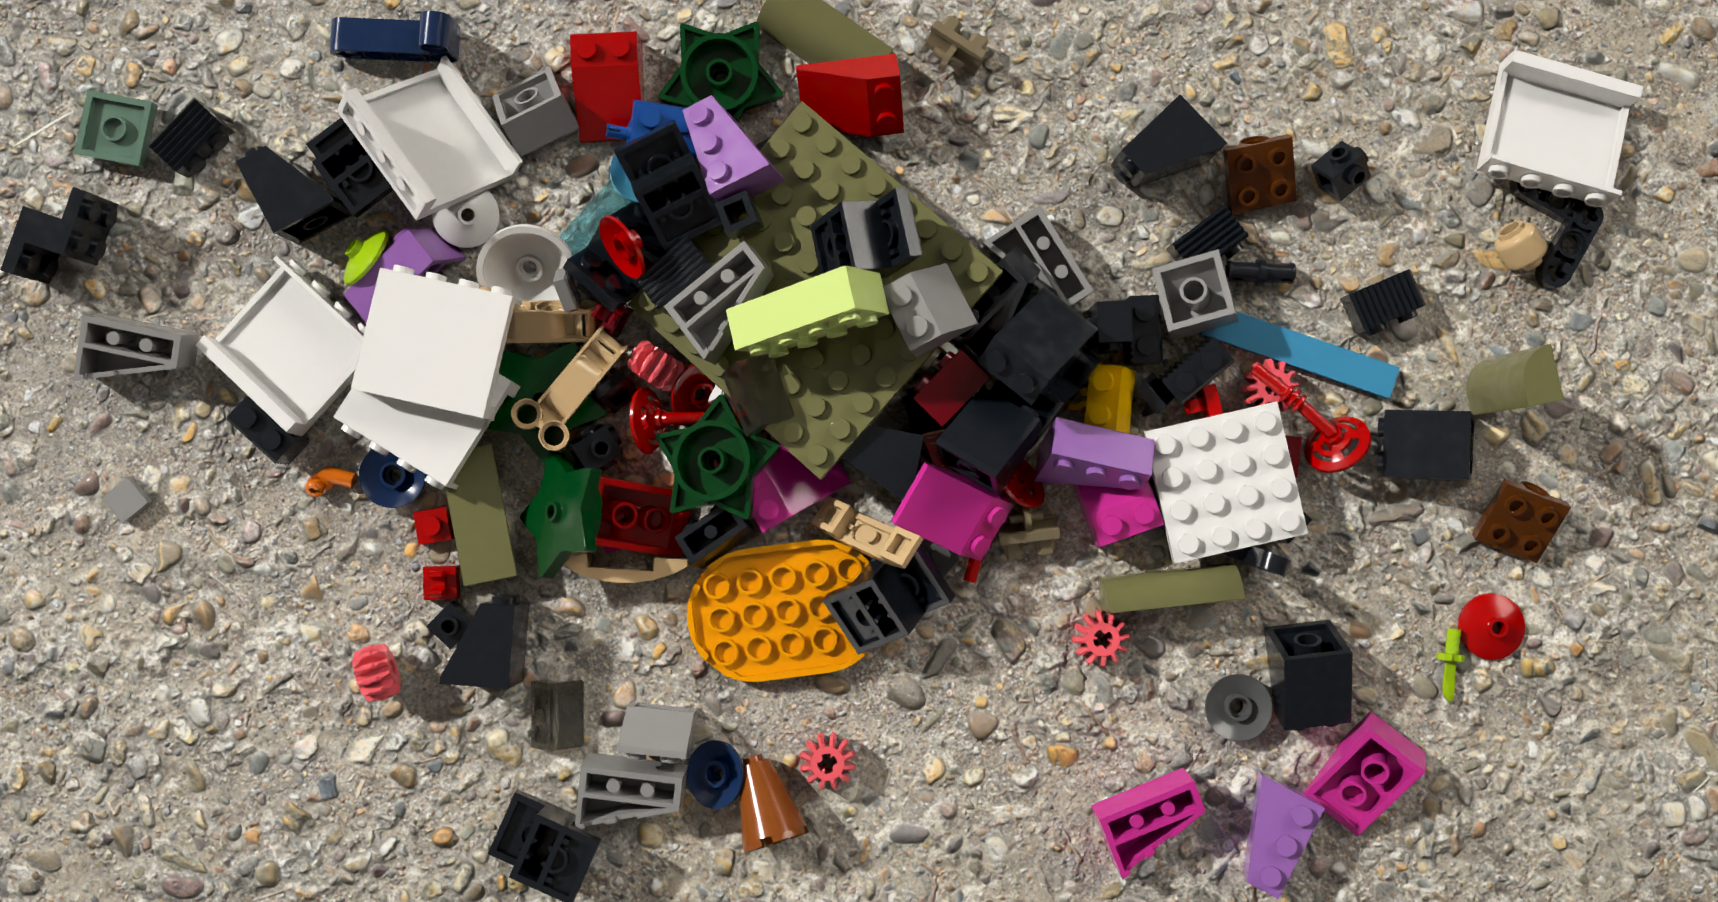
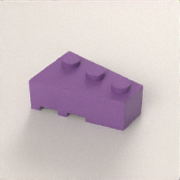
(727, 153)
(413, 248)
(1093, 457)
(1278, 833)

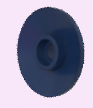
(379, 486)
(705, 774)

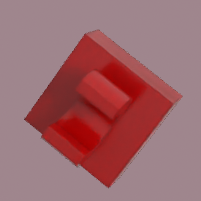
(1206, 402)
(441, 582)

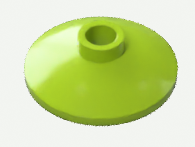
(364, 255)

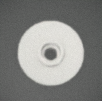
(468, 233)

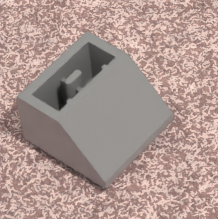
(657, 732)

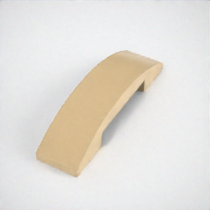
(865, 534)
(662, 567)

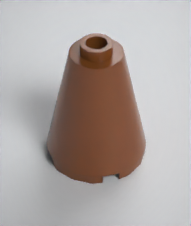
(767, 807)

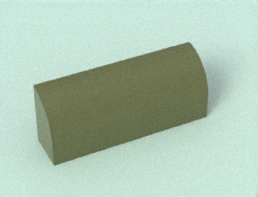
(817, 31)
(1514, 381)
(481, 520)
(1170, 588)

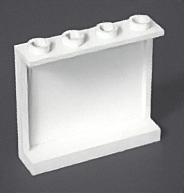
(1557, 128)
(431, 139)
(434, 341)
(289, 348)
(419, 435)

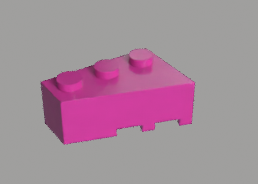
(1146, 817)

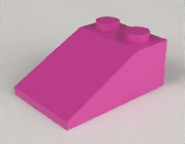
(789, 488)
(952, 511)
(1118, 512)
(1367, 773)

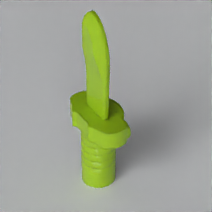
(1451, 657)

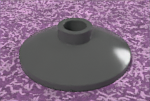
(1250, 718)

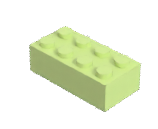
(808, 311)

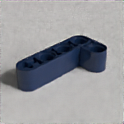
(396, 40)

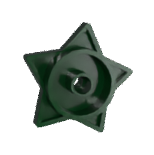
(712, 54)
(534, 378)
(692, 458)
(564, 513)

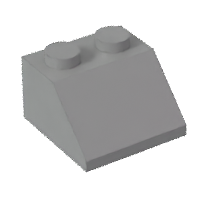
(535, 112)
(1195, 294)
(929, 308)

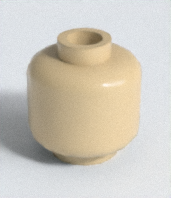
(1520, 245)

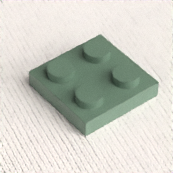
(116, 129)

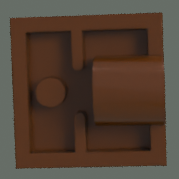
(1259, 173)
(1521, 519)

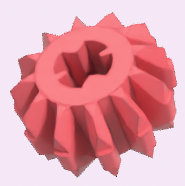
(655, 365)
(1257, 388)
(1096, 650)
(376, 672)
(839, 764)

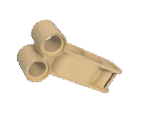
(548, 322)
(571, 387)

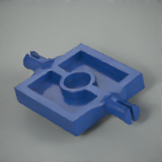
(647, 117)

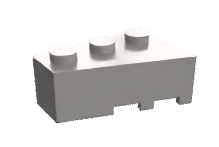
(1045, 248)
(703, 304)
(129, 346)
(627, 788)

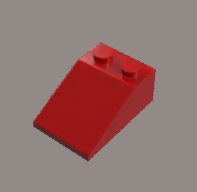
(605, 81)
(855, 94)
(639, 518)

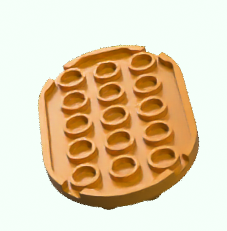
(764, 612)

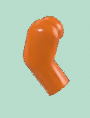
(328, 478)

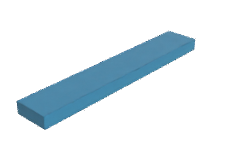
(1308, 354)

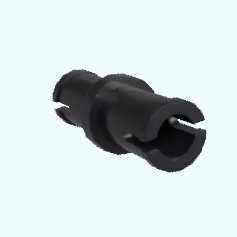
(1260, 272)

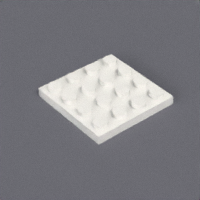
(1225, 483)

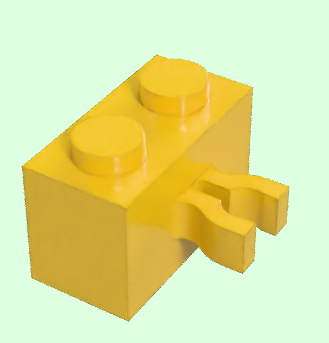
(1108, 398)

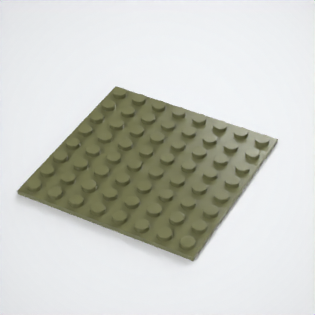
(843, 379)

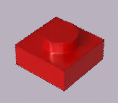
(433, 525)

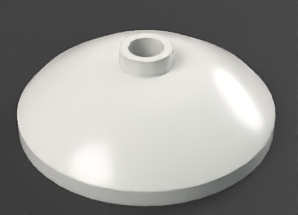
(504, 259)

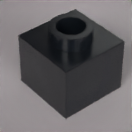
(732, 208)
(461, 618)

